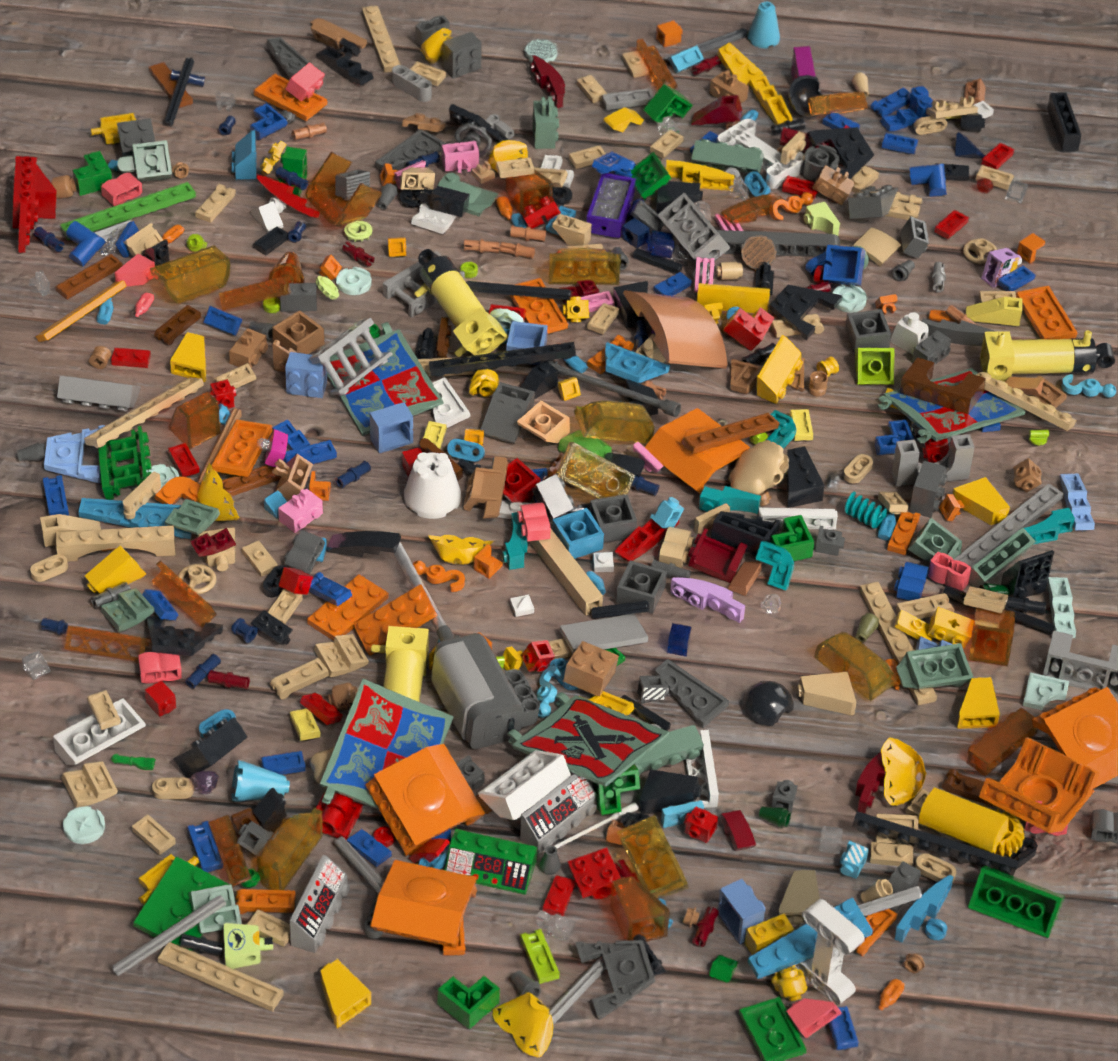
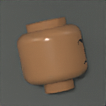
(64, 185)
(342, 696)

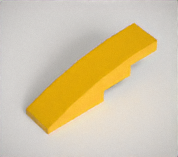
(770, 100)
(695, 173)

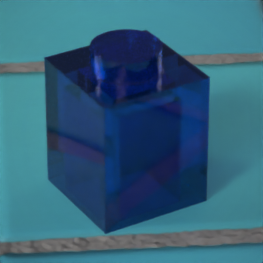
(679, 639)

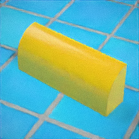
(746, 298)
(963, 820)

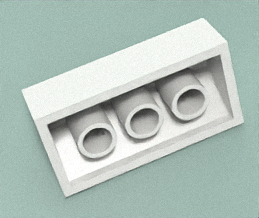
(88, 739)
(525, 784)

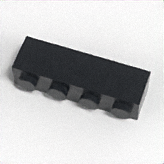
(1064, 121)

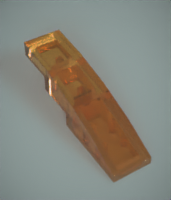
(837, 103)
(750, 209)

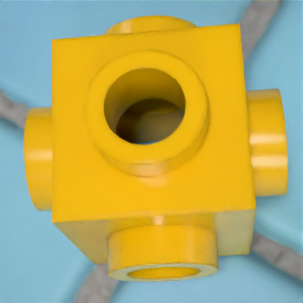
(583, 309)

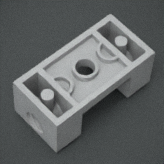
(699, 240)
(1069, 666)

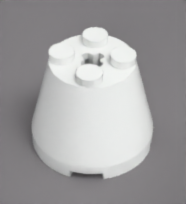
(432, 486)

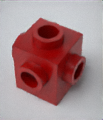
(223, 393)
(935, 450)
(538, 655)
(700, 824)

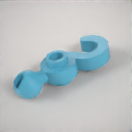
(1089, 387)
(547, 692)

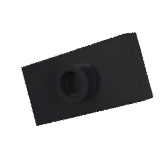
(956, 172)

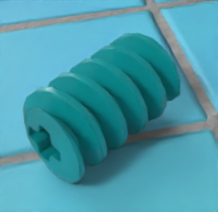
(863, 511)

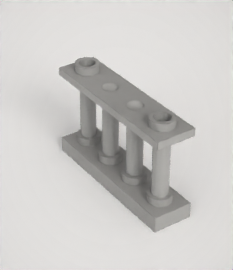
(406, 279)
(336, 347)

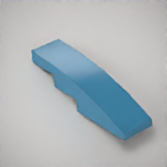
(926, 906)

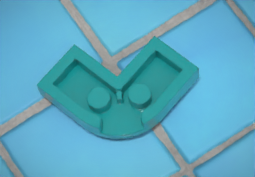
(785, 431)
(780, 560)

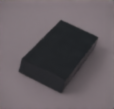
(271, 240)

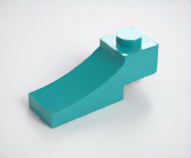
(736, 499)
(1048, 530)
(517, 546)

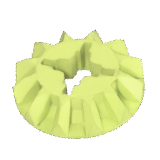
(352, 228)
(327, 287)

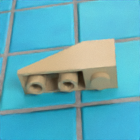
(64, 523)

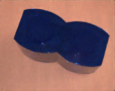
(660, 244)

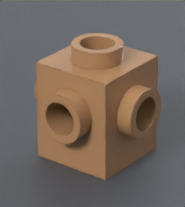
(1027, 475)

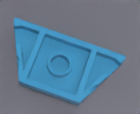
(631, 364)

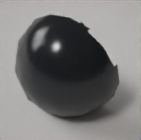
(801, 90)
(767, 702)

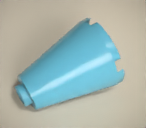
(764, 28)
(254, 782)

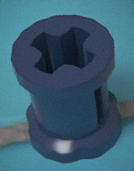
(244, 630)

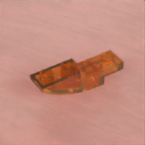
(230, 850)

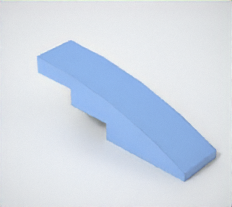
(1076, 499)

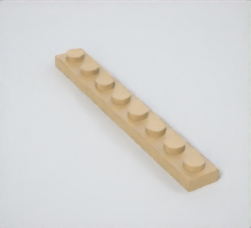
(144, 411)
(894, 638)

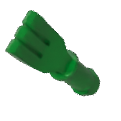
(140, 762)

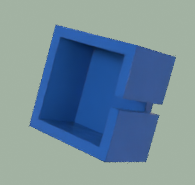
(846, 265)

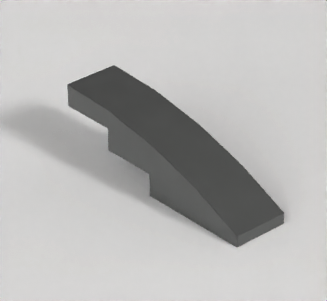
(962, 333)

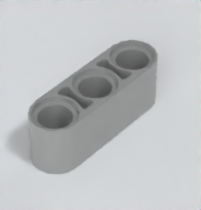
(411, 83)

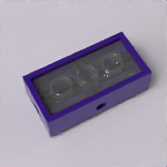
(611, 204)

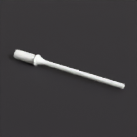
(630, 808)

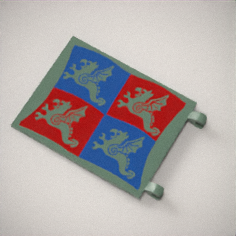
(386, 385)
(942, 422)
(377, 734)

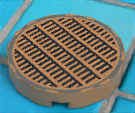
(757, 251)

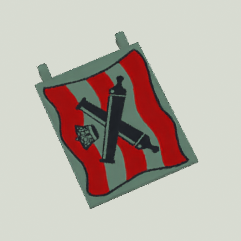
(591, 738)

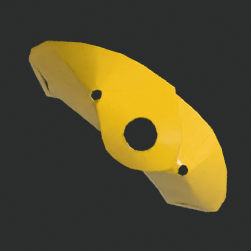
(433, 46)
(506, 151)
(213, 495)
(459, 550)
(901, 771)
(527, 1019)

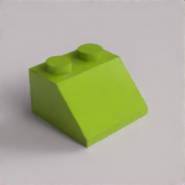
(874, 365)

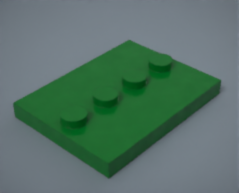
(171, 899)

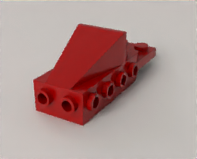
(32, 198)

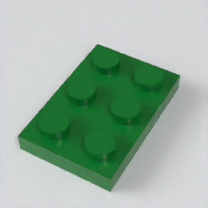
(650, 175)
(772, 1031)

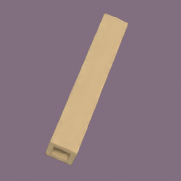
(568, 573)

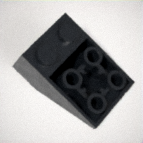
(1028, 575)

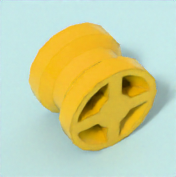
(828, 366)

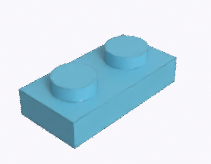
(686, 59)
(676, 814)

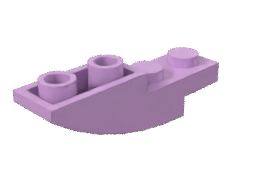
(704, 594)

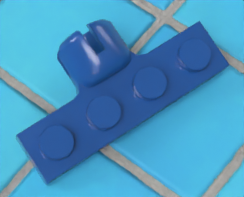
(615, 162)

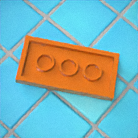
(275, 92)
(541, 310)
(1046, 314)
(240, 448)
(405, 611)
(339, 620)

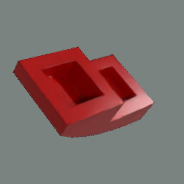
(429, 850)

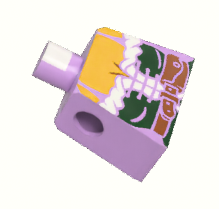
(999, 264)

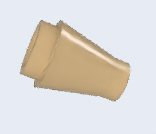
(860, 82)
(877, 890)

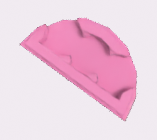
(651, 462)

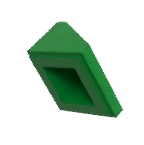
(723, 968)

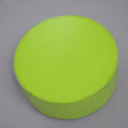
(470, 269)
(272, 305)

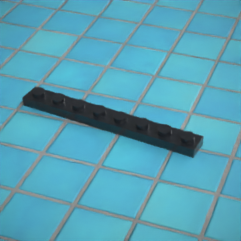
(505, 358)
(927, 841)

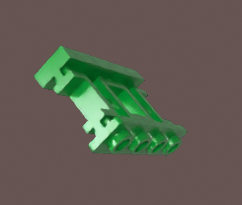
(127, 474)

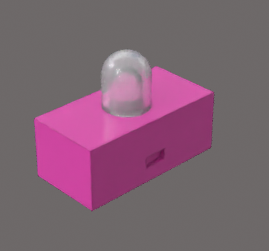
(274, 447)

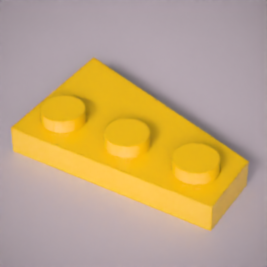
(738, 64)

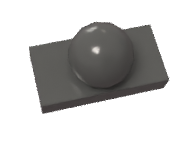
(647, 216)

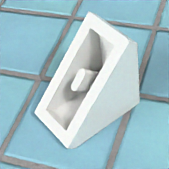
(267, 216)

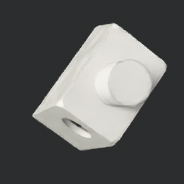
(909, 332)

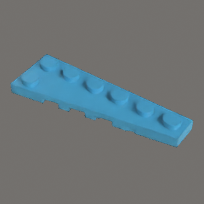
(113, 512)
(801, 943)

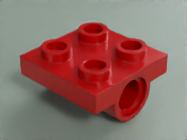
(545, 207)
(339, 815)
(594, 873)

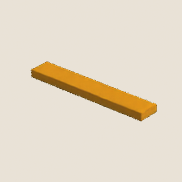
(81, 311)

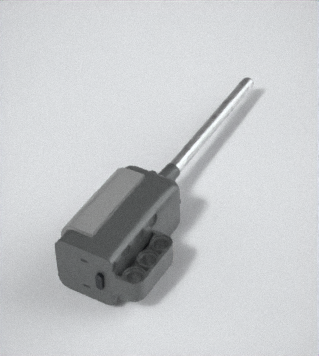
(472, 683)

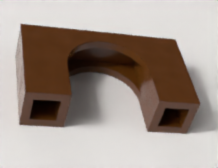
(961, 397)

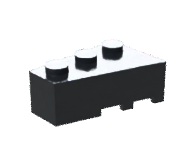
(802, 479)
(734, 528)
(211, 748)

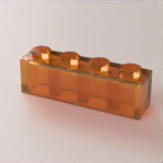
(1001, 742)

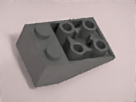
(872, 201)
(505, 409)

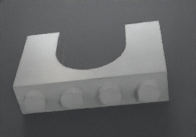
(957, 461)

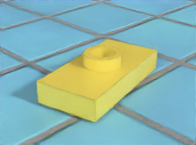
(803, 424)
(435, 433)
(304, 724)

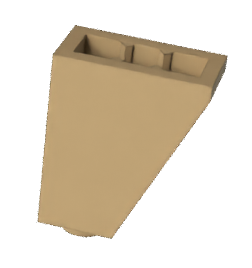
(828, 692)

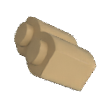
(676, 546)

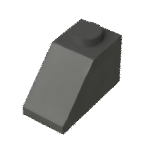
(904, 878)

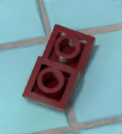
(582, 288)
(209, 545)
(739, 829)

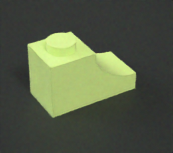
(821, 218)

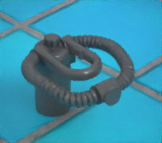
(474, 136)

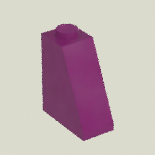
(802, 62)

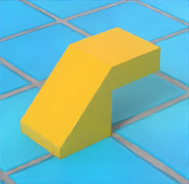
(620, 119)

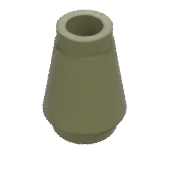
(867, 626)

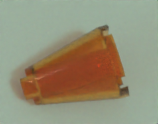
(288, 265)

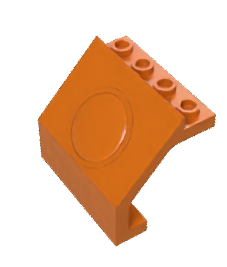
(697, 467)
(1086, 731)
(1044, 777)
(424, 797)
(423, 903)

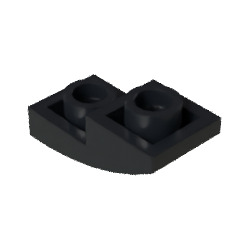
(629, 463)

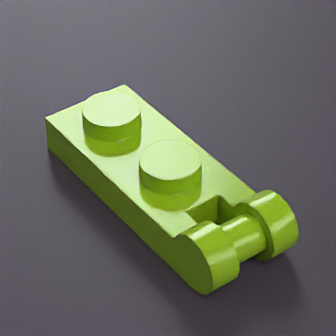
(540, 956)

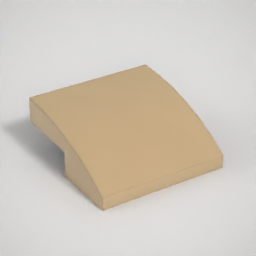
(878, 245)
(341, 655)
(89, 784)

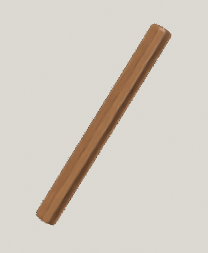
(234, 415)

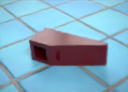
(719, 111)

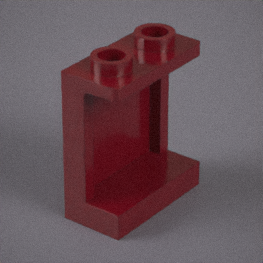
(716, 557)

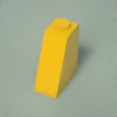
(190, 357)
(982, 501)
(113, 571)
(979, 705)
(343, 992)

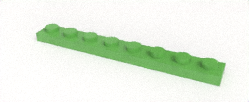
(134, 208)

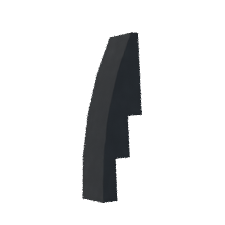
(341, 64)
(363, 542)

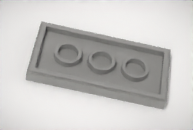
(605, 632)

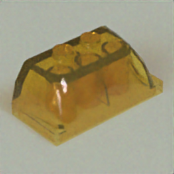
(579, 264)
(193, 274)
(615, 421)
(593, 473)
(865, 668)
(289, 849)
(653, 858)

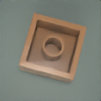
(299, 333)
(590, 668)

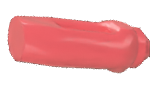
(144, 303)

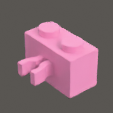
(460, 156)
(300, 510)

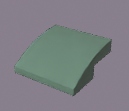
(192, 517)
(128, 610)
(226, 914)

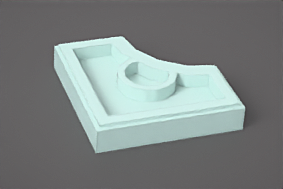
(1044, 689)

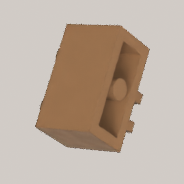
(728, 85)
(833, 184)
(248, 348)
(293, 475)

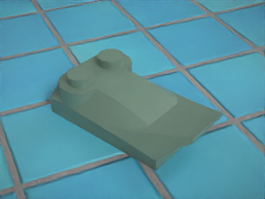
(479, 197)
(934, 667)

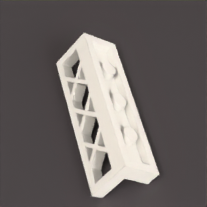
(812, 517)
(709, 771)

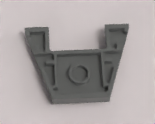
(627, 969)

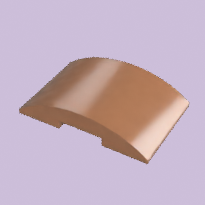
(682, 329)

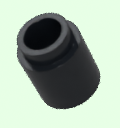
(972, 122)

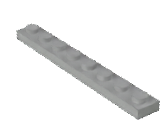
(1020, 518)

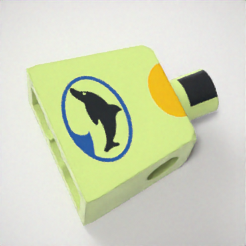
(244, 945)

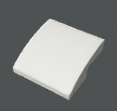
(432, 219)

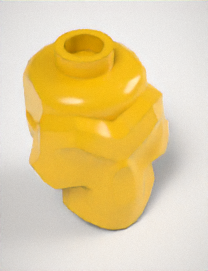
(484, 382)
(790, 983)

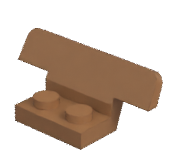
(332, 34)
(487, 487)

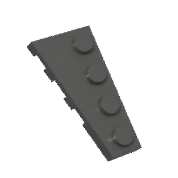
(286, 55)
(416, 145)
(691, 693)

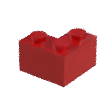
(748, 329)

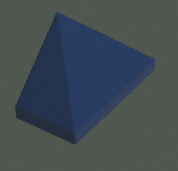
(966, 148)

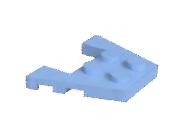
(65, 456)

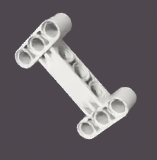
(776, 172)
(834, 939)

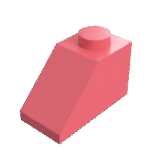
(135, 271)
(812, 1014)

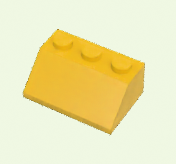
(779, 371)

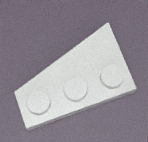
(453, 408)

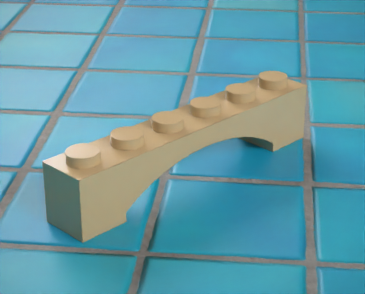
(152, 539)

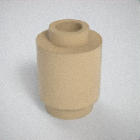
(729, 270)

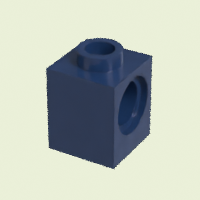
(635, 233)

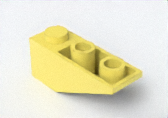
(997, 311)

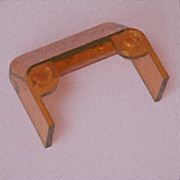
(334, 209)

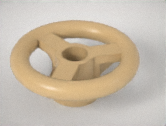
(980, 247)
(197, 576)

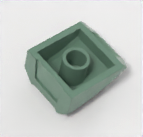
(934, 539)

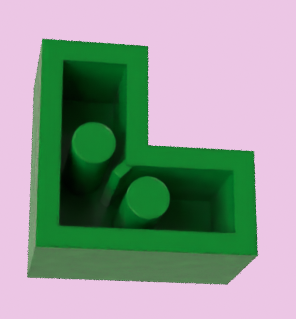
(666, 103)
(295, 161)
(93, 175)
(795, 538)
(609, 797)
(471, 1003)

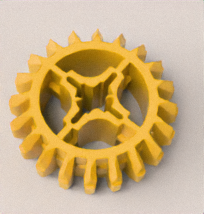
(1012, 839)

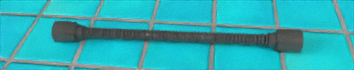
(668, 406)

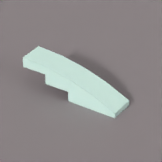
(1061, 605)

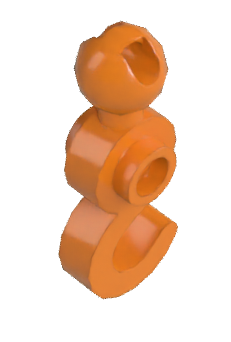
(792, 205)
(436, 574)

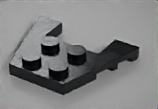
(461, 117)
(848, 143)
(796, 302)
(179, 641)

